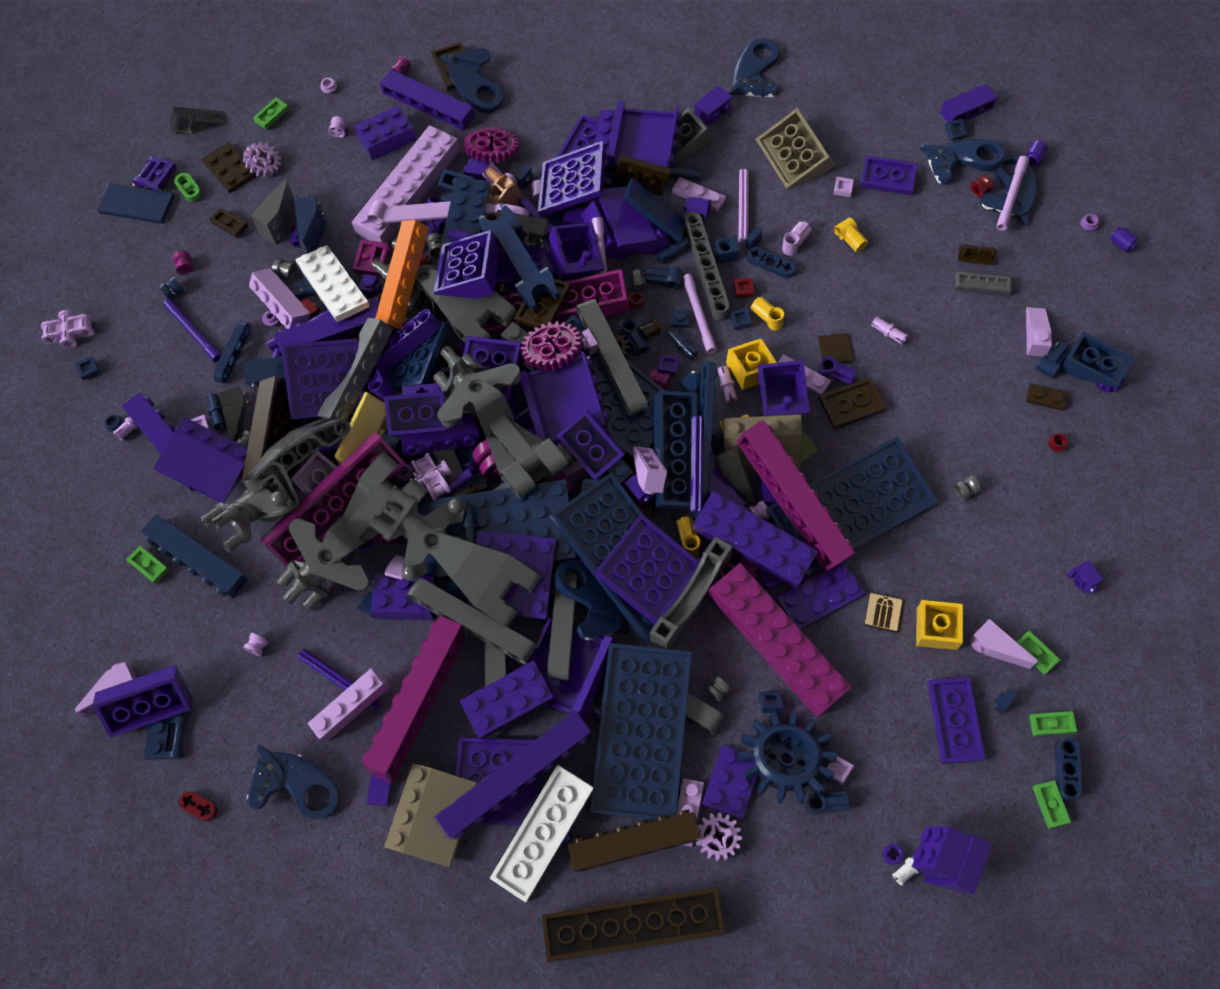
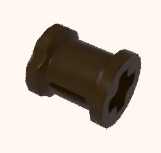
(650, 329)

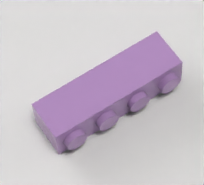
(278, 298)
(349, 705)

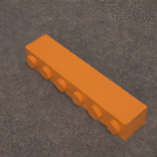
(402, 273)

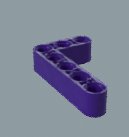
(398, 347)

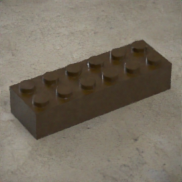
(269, 422)

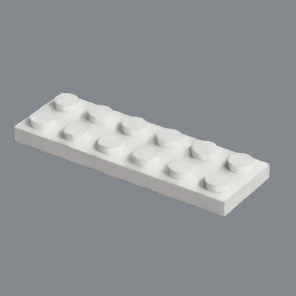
(332, 283)
(542, 833)

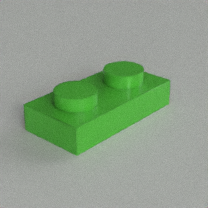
(271, 113)
(147, 564)
(1039, 651)
(1053, 723)
(1051, 804)

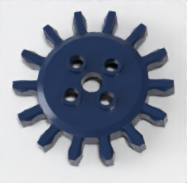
(805, 750)

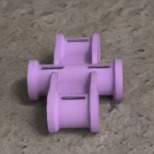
(67, 329)
(432, 476)

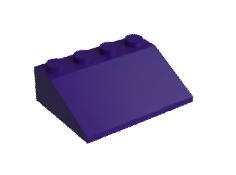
(629, 226)
(468, 267)
(496, 353)
(203, 460)

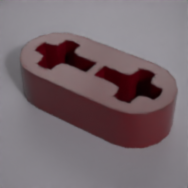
(200, 802)

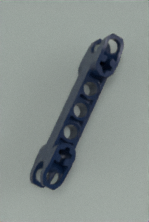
(532, 280)

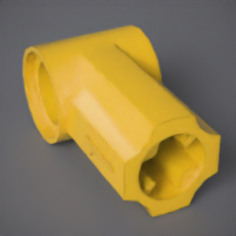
(848, 231)
(768, 313)
(688, 535)

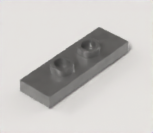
(983, 283)

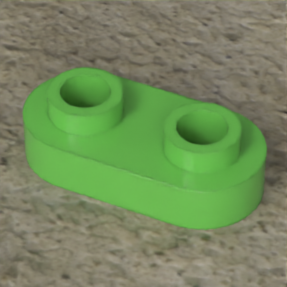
(190, 189)

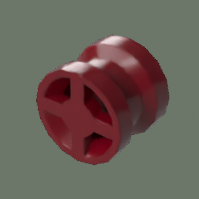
(981, 186)

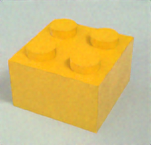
(744, 362)
(939, 625)

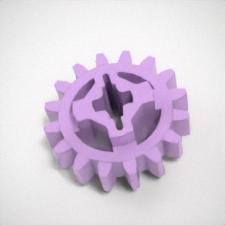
(262, 159)
(727, 834)

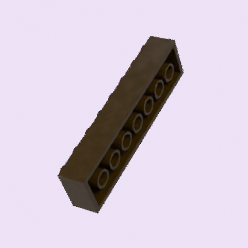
(632, 925)

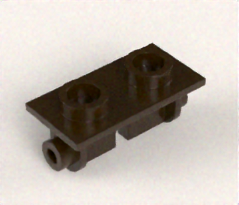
(973, 254)

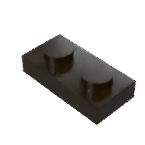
(228, 222)
(1046, 397)

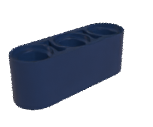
(1073, 761)

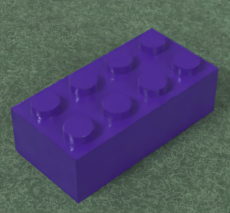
(507, 700)
(142, 701)

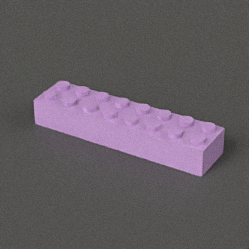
(409, 181)

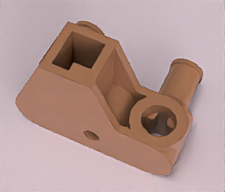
(505, 189)

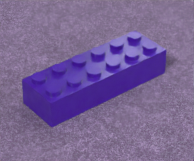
(755, 540)

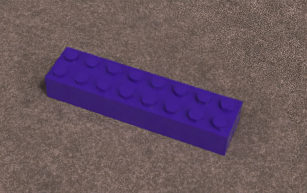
(508, 777)

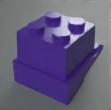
(574, 251)
(783, 388)
(951, 858)

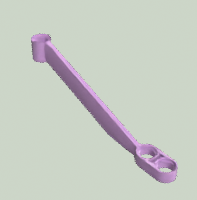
(381, 212)

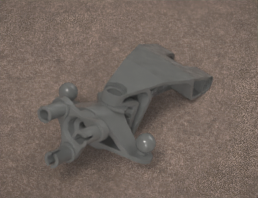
(464, 314)
(478, 392)
(271, 472)
(327, 556)
(477, 570)

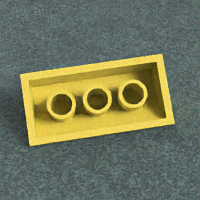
(368, 418)

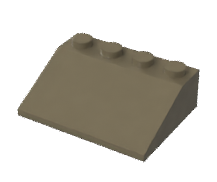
(795, 150)
(785, 427)
(413, 825)

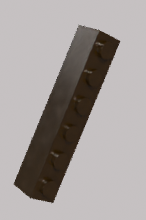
(634, 842)

